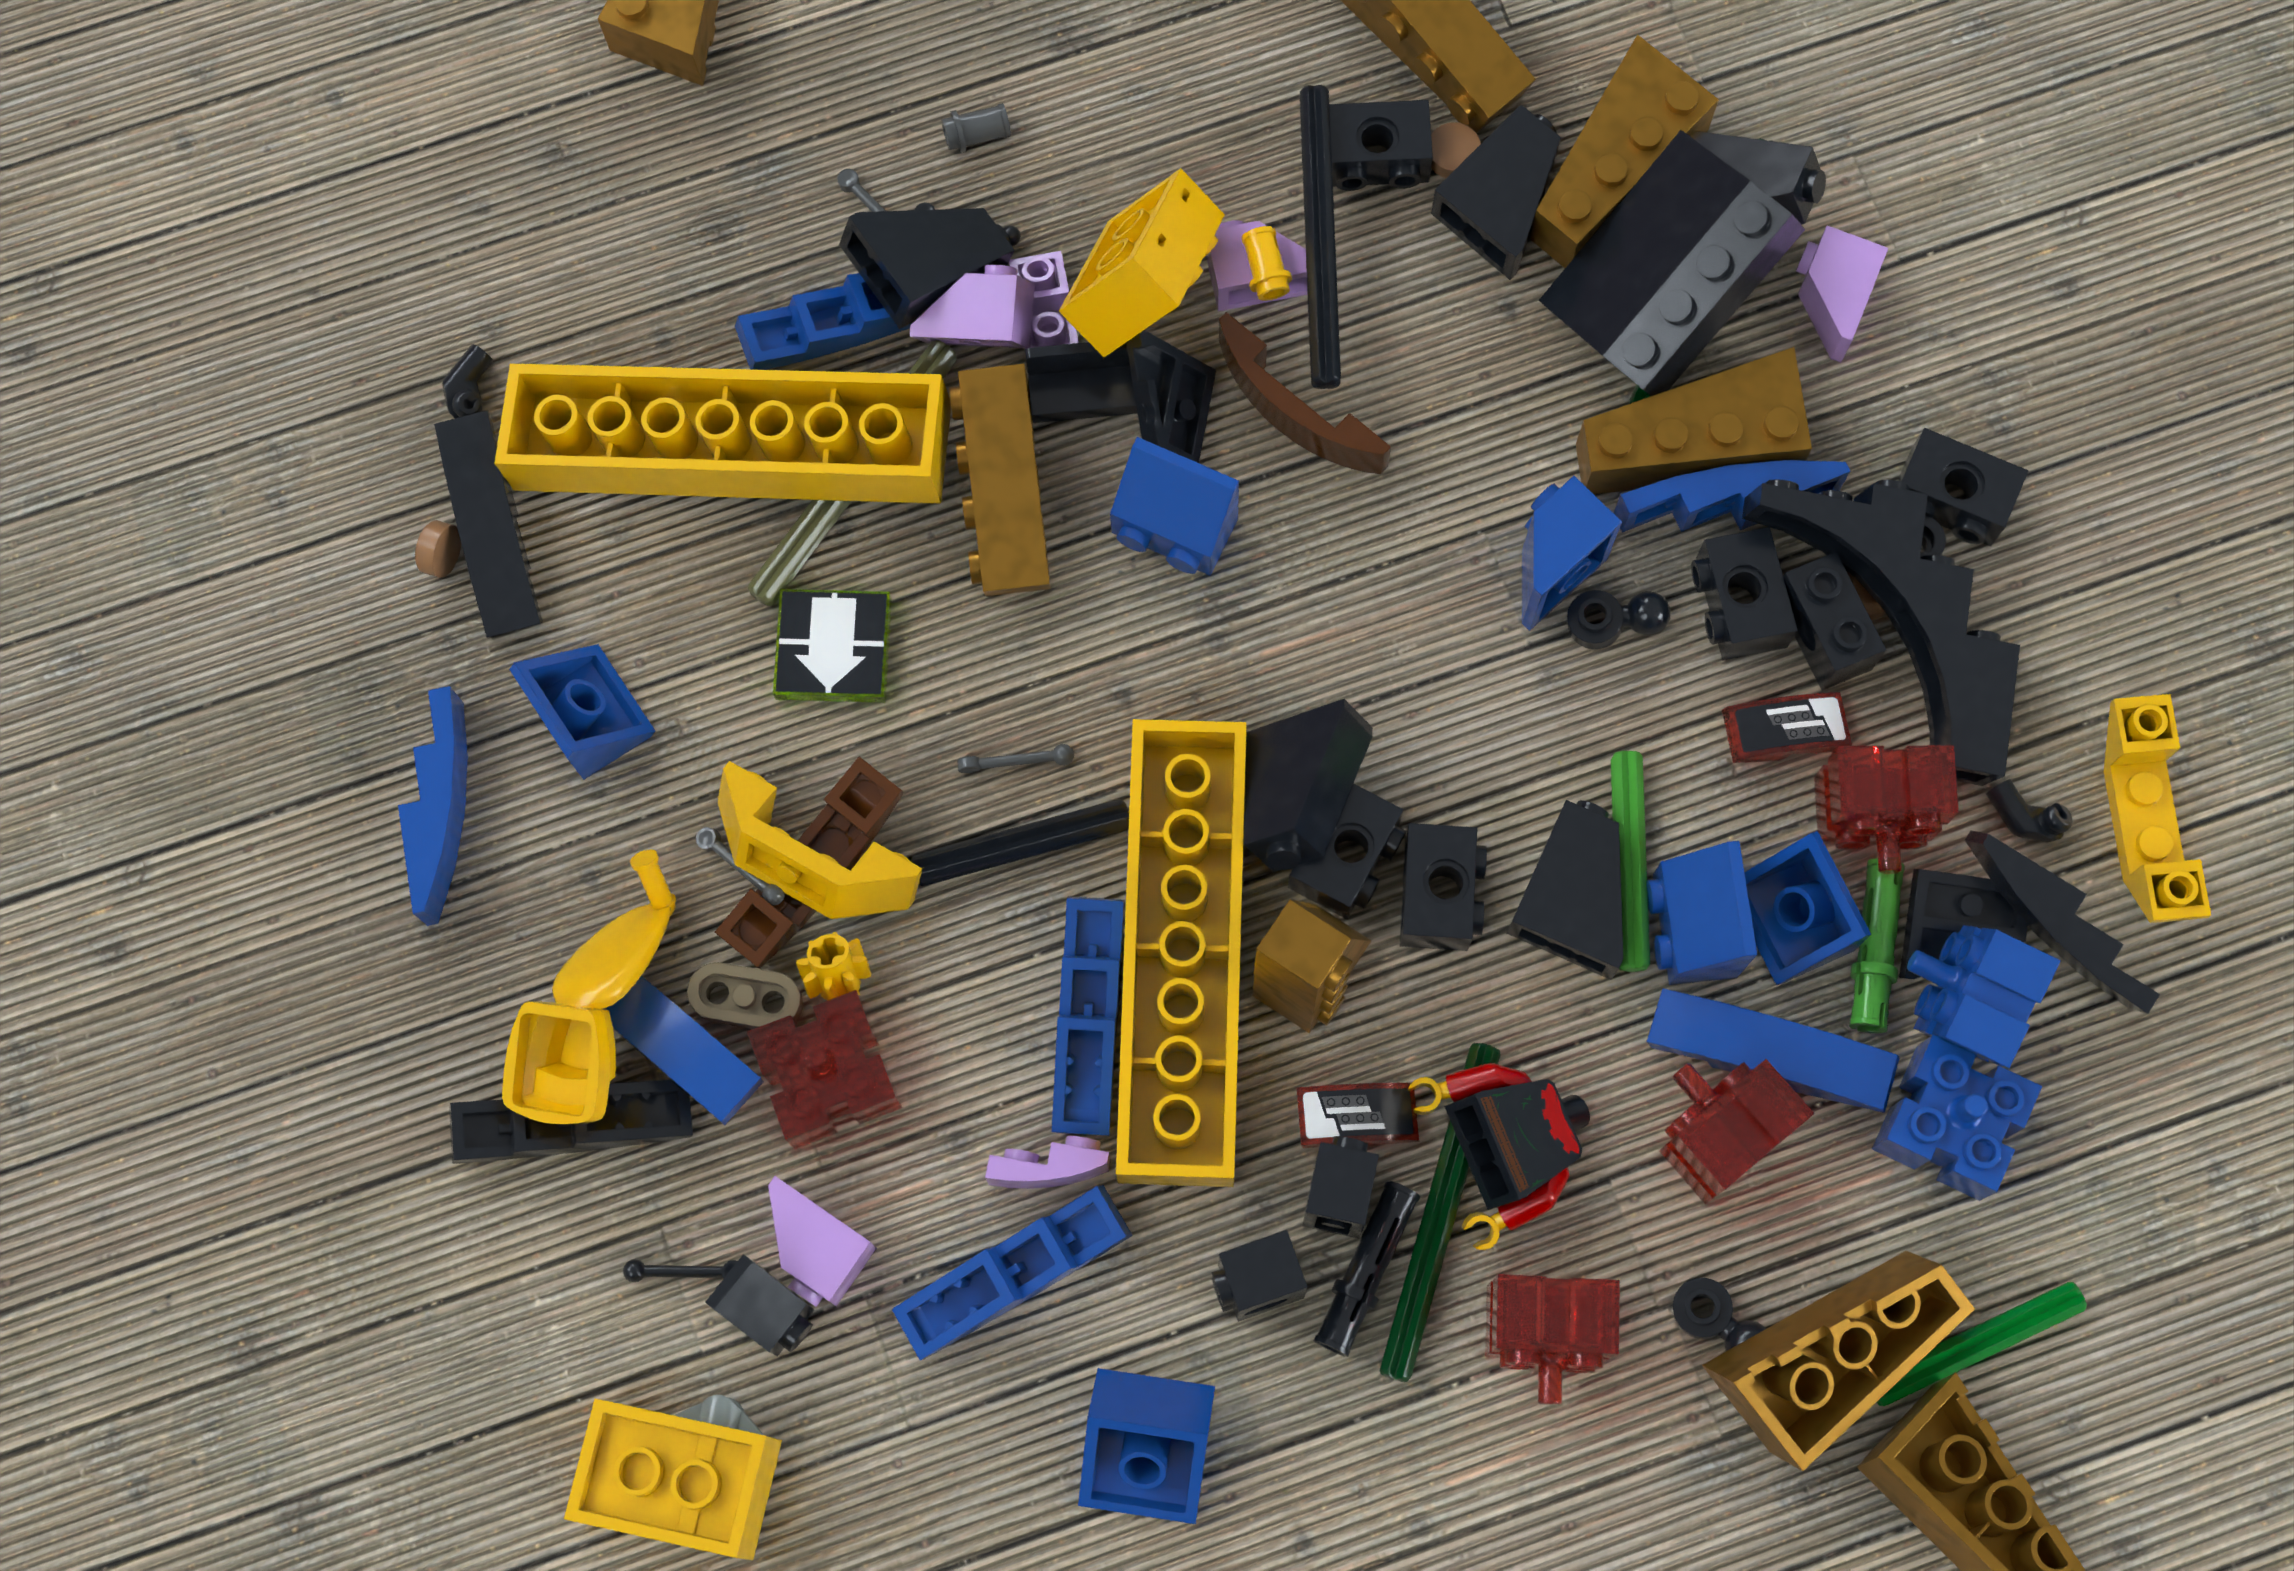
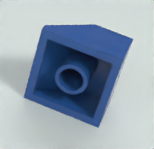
(1174, 508)
(1563, 546)
(1702, 915)
(1146, 1445)

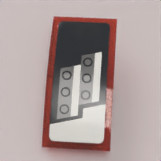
(1786, 726)
(1357, 1111)

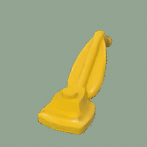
(566, 1050)

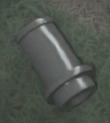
(975, 127)

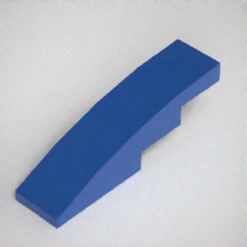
(814, 325)
(1721, 490)
(435, 823)
(1088, 1016)
(683, 1050)
(1804, 1056)
(1011, 1272)

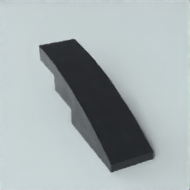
(487, 524)
(2049, 910)
(633, 1116)

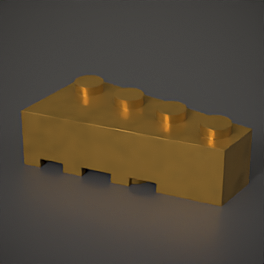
(662, 33)
(1451, 53)
(1620, 141)
(1711, 423)
(1002, 480)
(1306, 964)
(1839, 1355)
(1962, 1490)

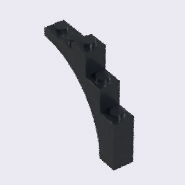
(1878, 537)

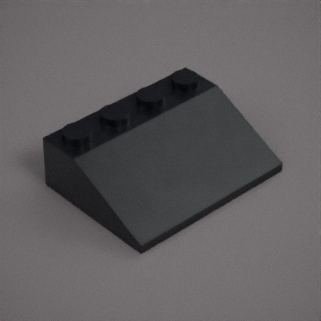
(1671, 264)

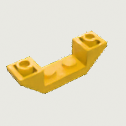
(2143, 811)
(876, 884)

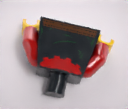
(1513, 1138)

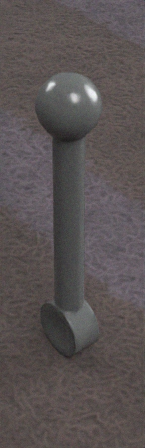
(849, 182)
(1062, 755)
(710, 840)

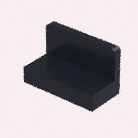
(1078, 382)

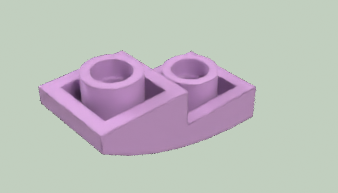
(1050, 290)
(1067, 1164)

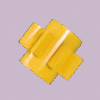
(833, 966)

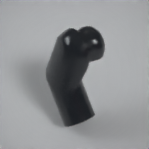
(461, 384)
(2026, 820)

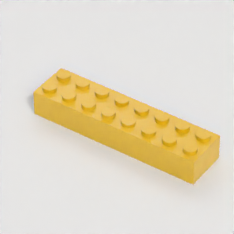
(725, 433)
(1182, 954)

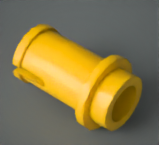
(1266, 265)

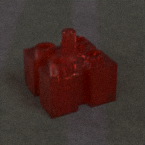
(1887, 797)
(824, 1070)
(1730, 1125)
(1552, 1326)

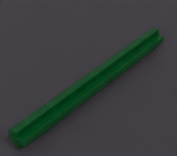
(1430, 1245)

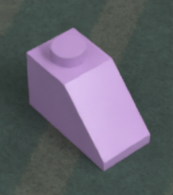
(1232, 272)
(1838, 285)
(981, 311)
(815, 1246)

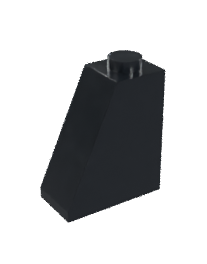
(1780, 169)
(1498, 189)
(921, 253)
(1300, 782)
(1576, 892)

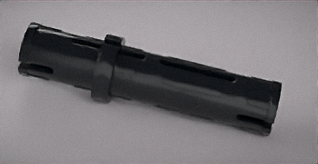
(1358, 1288)

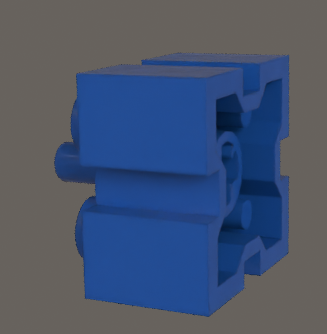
(1982, 991)
(1957, 1118)

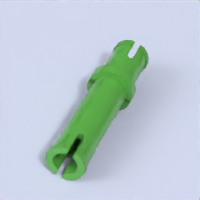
(1875, 961)

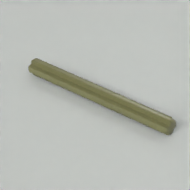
(823, 514)

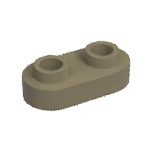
(747, 995)

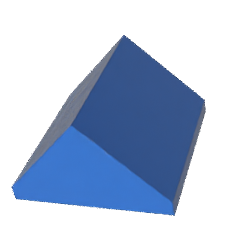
(584, 706)
(1802, 910)

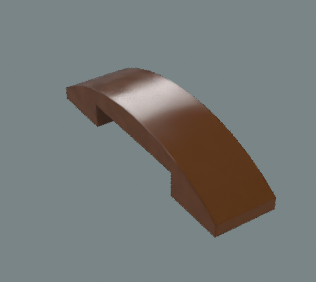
(1347, 444)
(842, 830)

